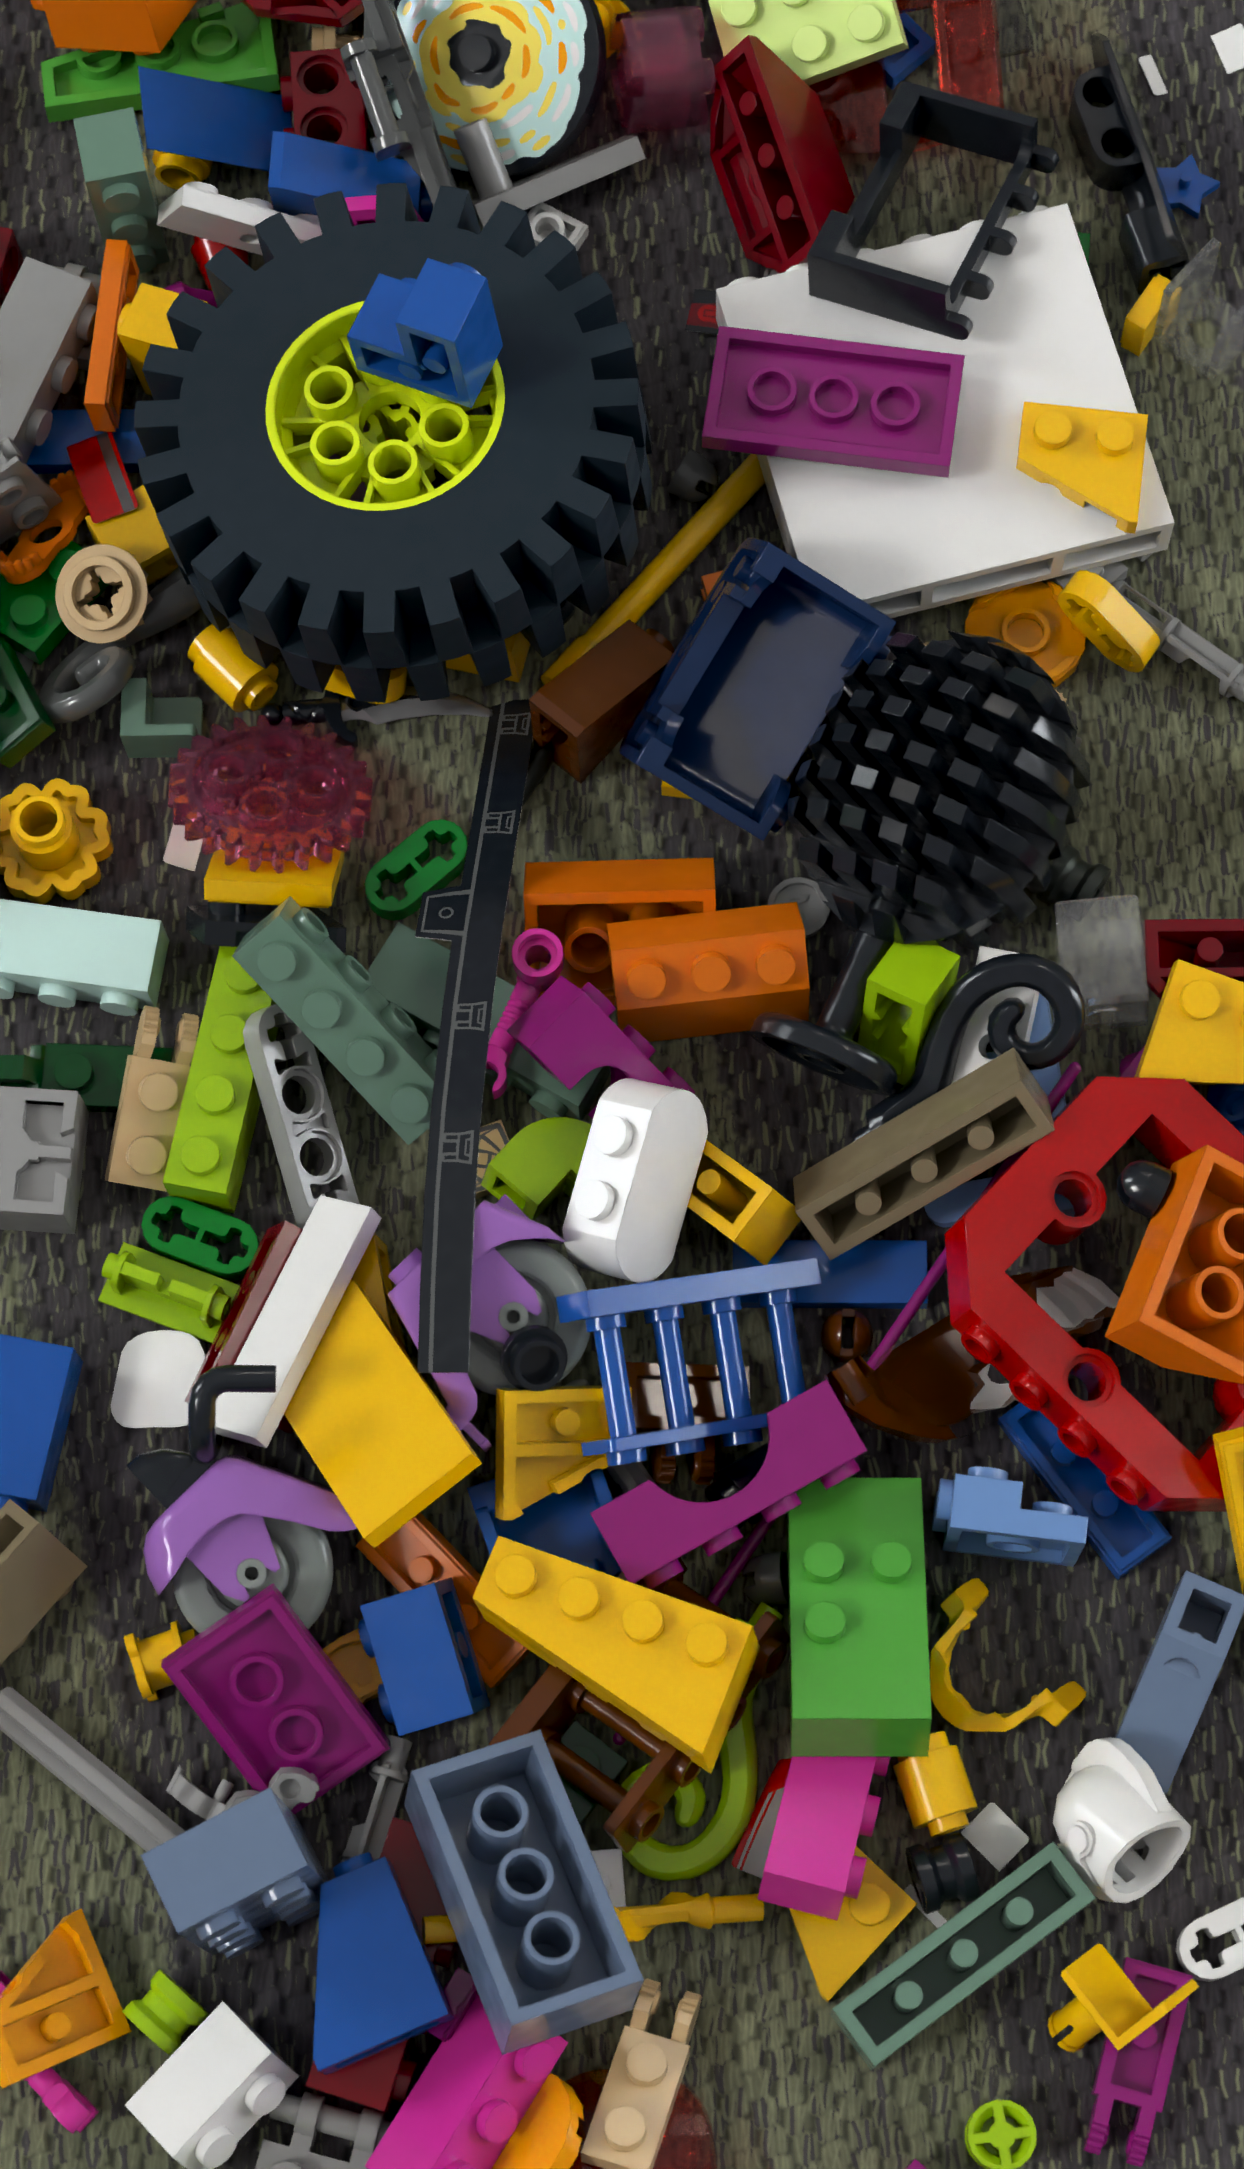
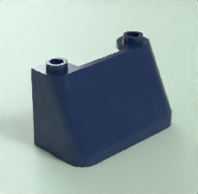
(753, 685)

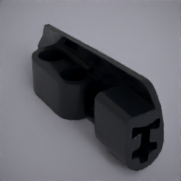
(1149, 230)

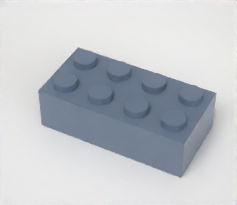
(238, 1875)
(522, 1891)

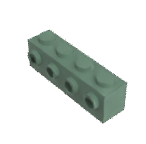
(343, 1015)

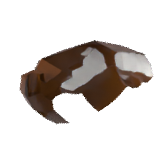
(932, 1376)

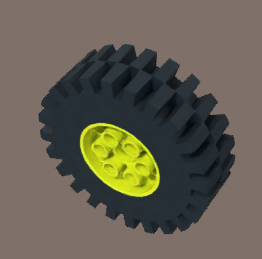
(413, 569)

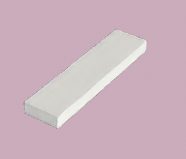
(297, 1315)

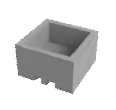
(41, 1158)

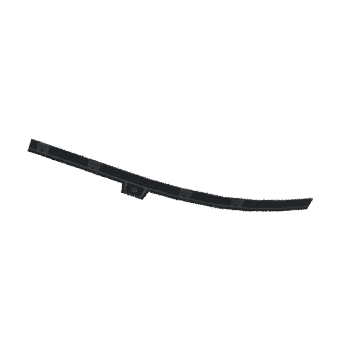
(474, 923)

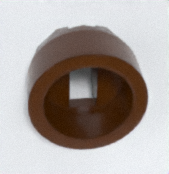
(832, 1331)

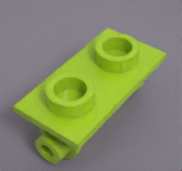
(166, 1292)

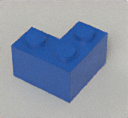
(429, 331)

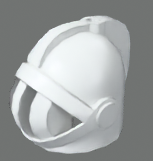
(1108, 1813)

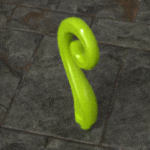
(733, 1812)

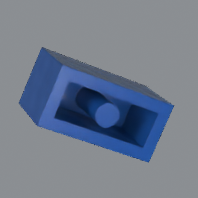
(423, 1657)

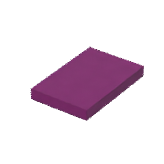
(275, 1696)

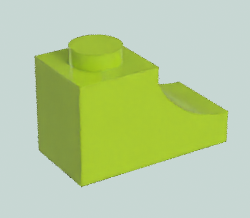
(903, 1001)

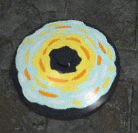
(517, 63)

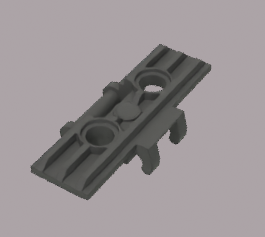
(384, 66)

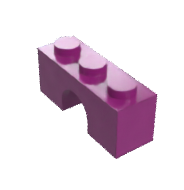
(572, 1034)

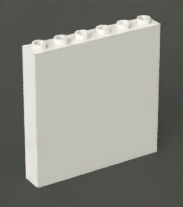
(987, 527)

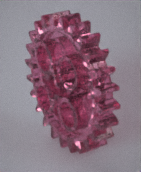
(270, 793)

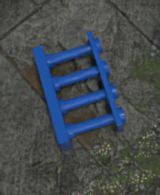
(663, 1306)

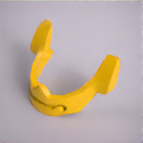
(952, 1705)

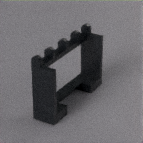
(900, 296)

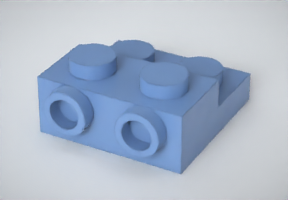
(986, 1519)

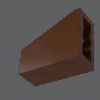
(598, 697)

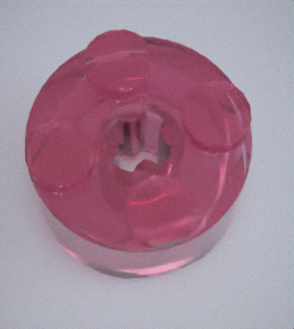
(660, 69)

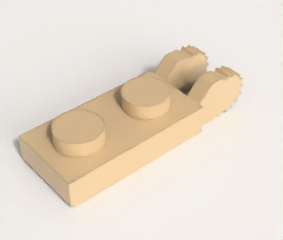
(150, 1103)
(641, 2086)

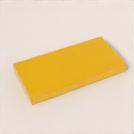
(375, 1423)

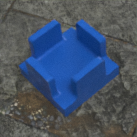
(554, 1524)

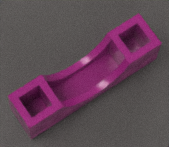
(806, 1443)

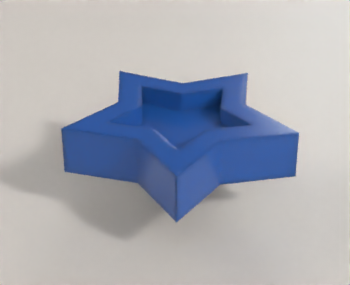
(1186, 186)

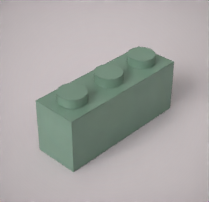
(121, 184)

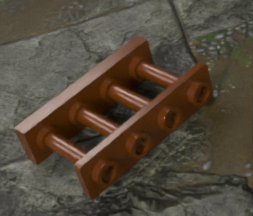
(560, 1697)

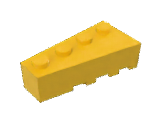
(629, 1645)

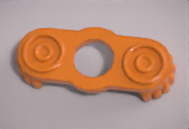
(31, 559)

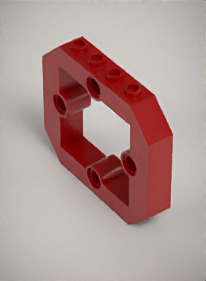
(1027, 1345)

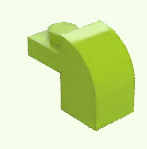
(538, 1163)

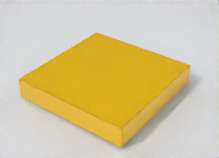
(266, 887)

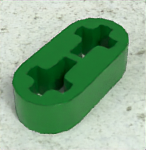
(408, 858)
(207, 1224)

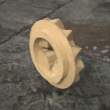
(79, 583)

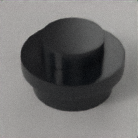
(534, 1358)

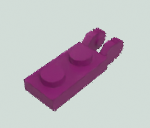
(1142, 2068)

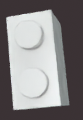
(212, 2090)

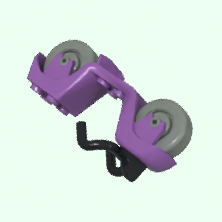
(250, 1525)

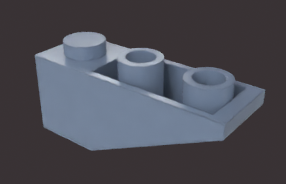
(1180, 1672)

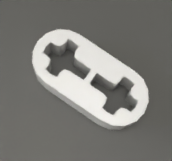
(1214, 1924)

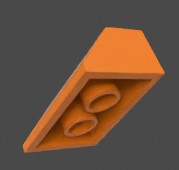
(583, 896)
(709, 970)
(1188, 1275)

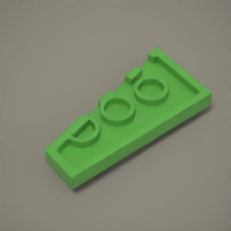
(217, 46)

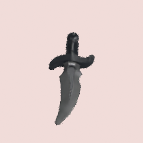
(337, 708)

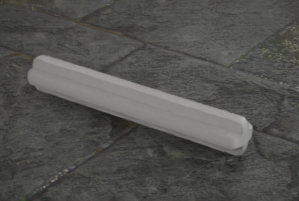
(84, 1772)

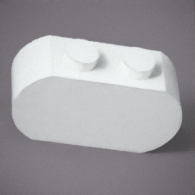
(635, 1180)

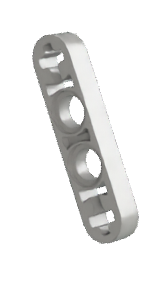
(290, 1129)

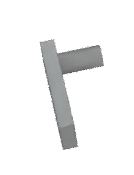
(494, 183)

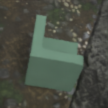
(157, 724)

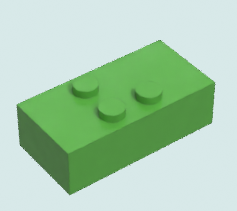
(858, 1620)

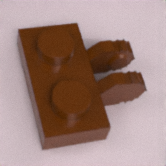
(651, 1415)

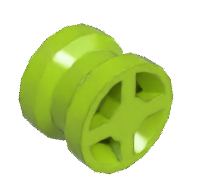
(165, 2012)
(1011, 2134)

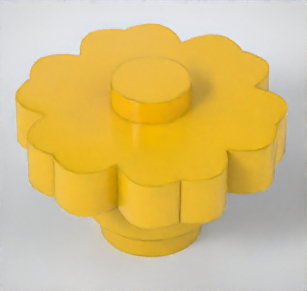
(52, 841)

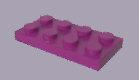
(833, 401)

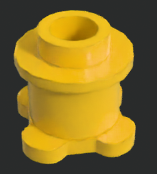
(147, 1657)

